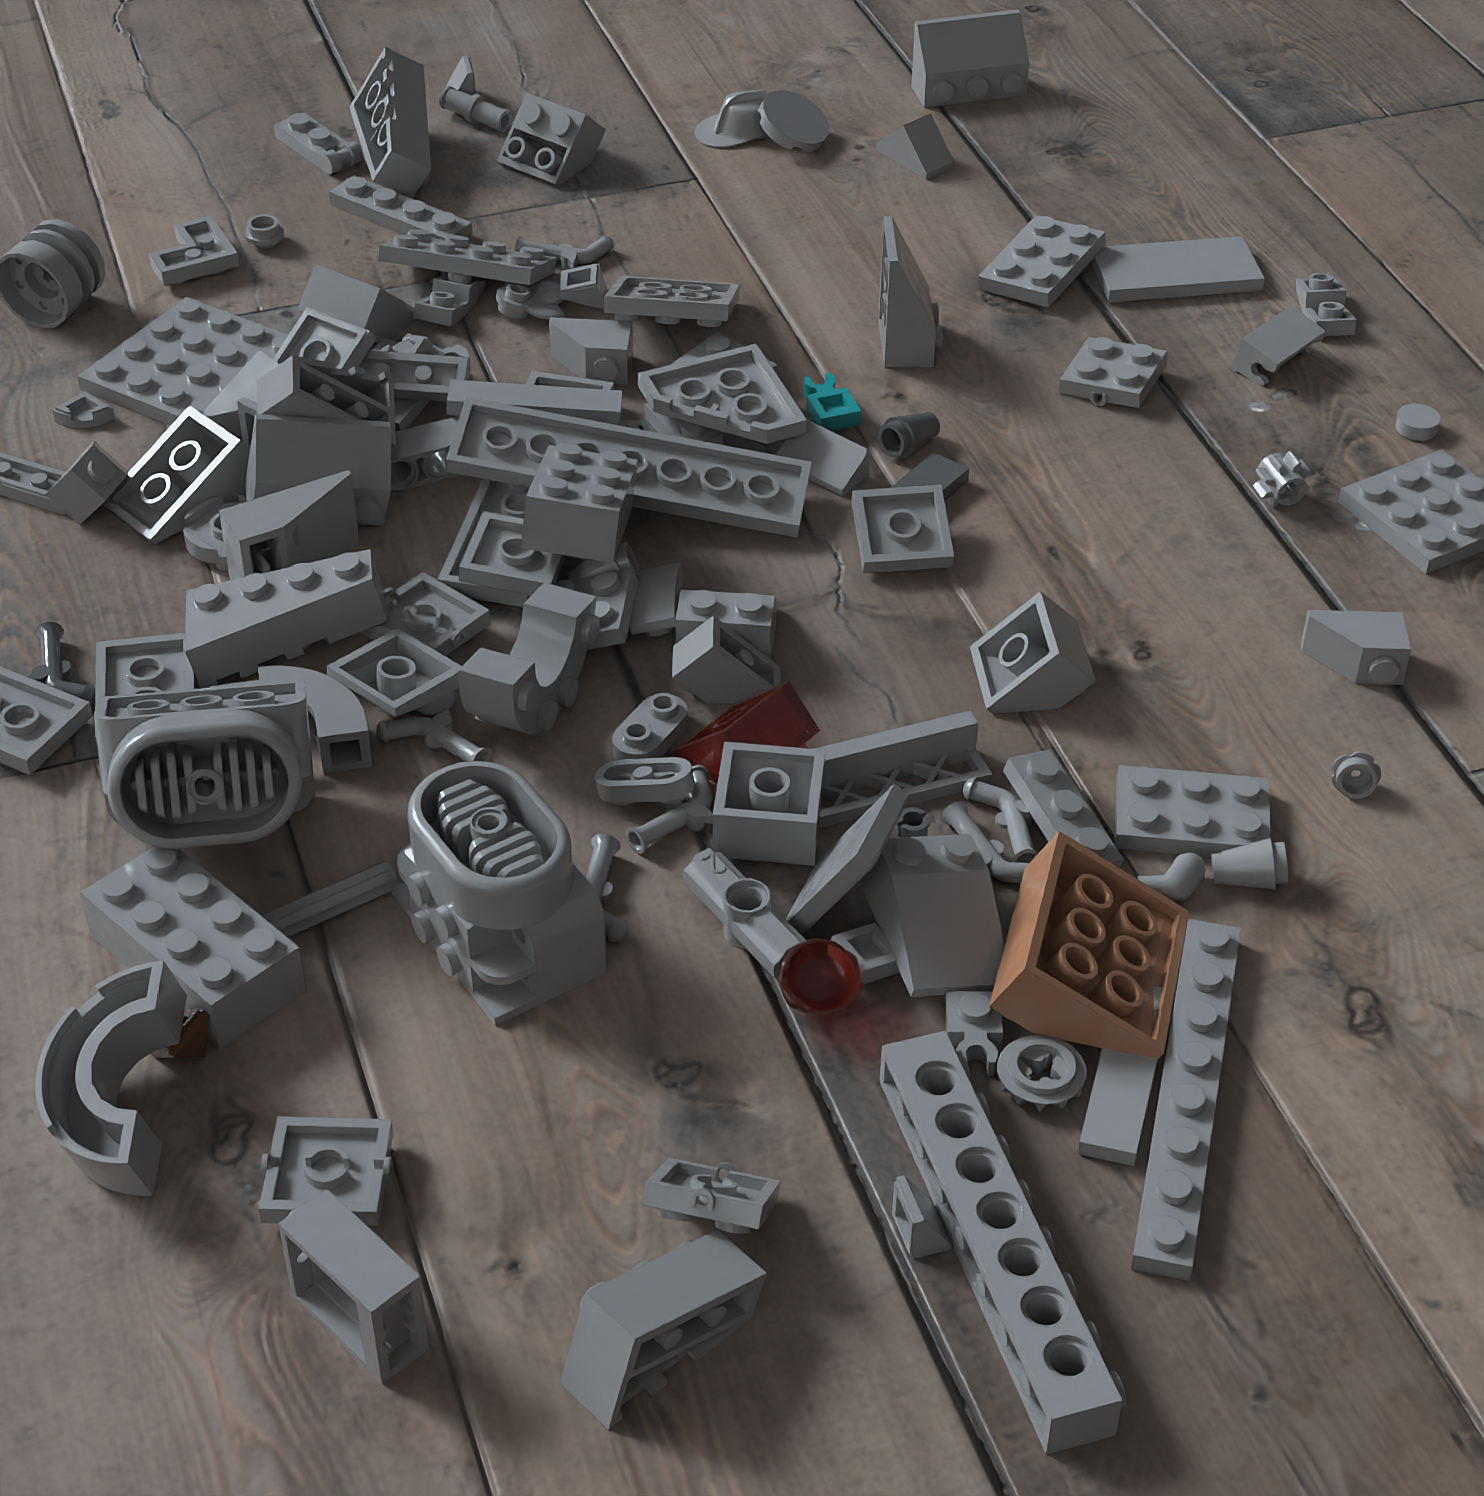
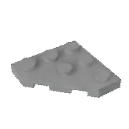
(727, 393)

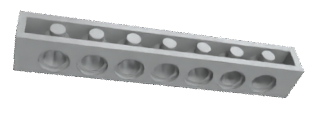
(998, 1239)

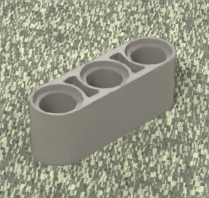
(422, 454)

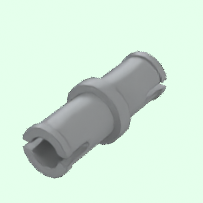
(475, 109)

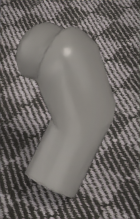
(1180, 878)

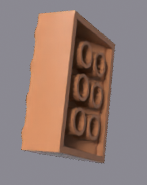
(1089, 952)

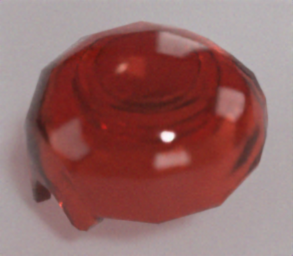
(820, 979)

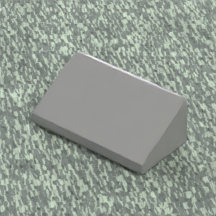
(835, 460)

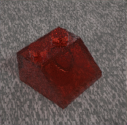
(765, 718)

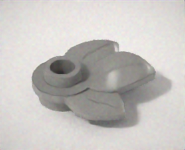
(537, 299)

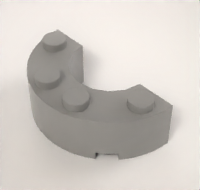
(543, 668)
(87, 1064)

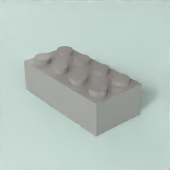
(205, 934)

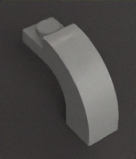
(334, 716)

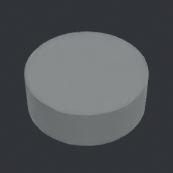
(1418, 422)

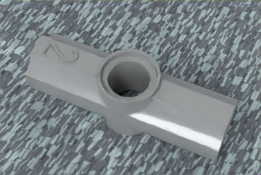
(742, 908)

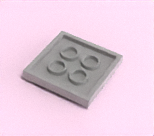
(671, 300)
(1423, 509)

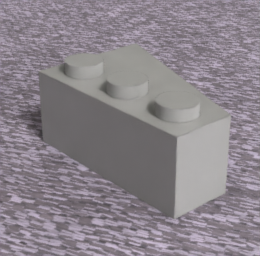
(321, 391)
(654, 1318)

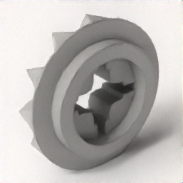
(1034, 1055)

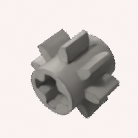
(1282, 479)

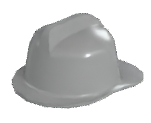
(735, 123)

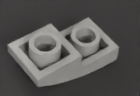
(450, 299)
(1324, 303)
(657, 600)

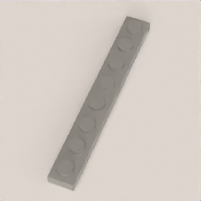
(1186, 1102)

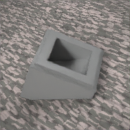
(463, 77)
(584, 285)
(918, 1220)

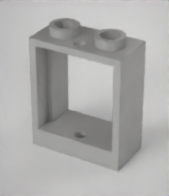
(355, 1285)

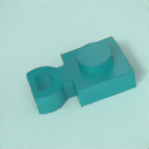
(831, 406)

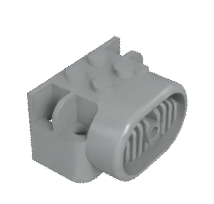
(205, 762)
(498, 889)

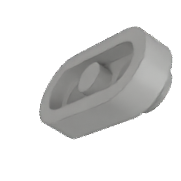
(651, 728)
(645, 780)

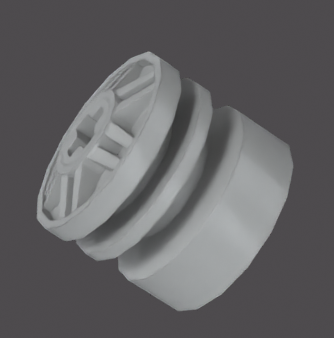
(50, 273)

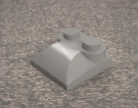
(399, 675)

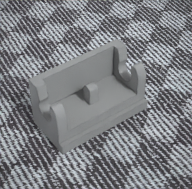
(1275, 344)

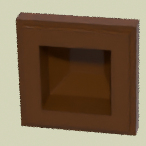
(192, 1037)

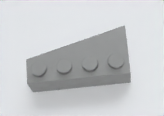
(394, 123)
(280, 613)

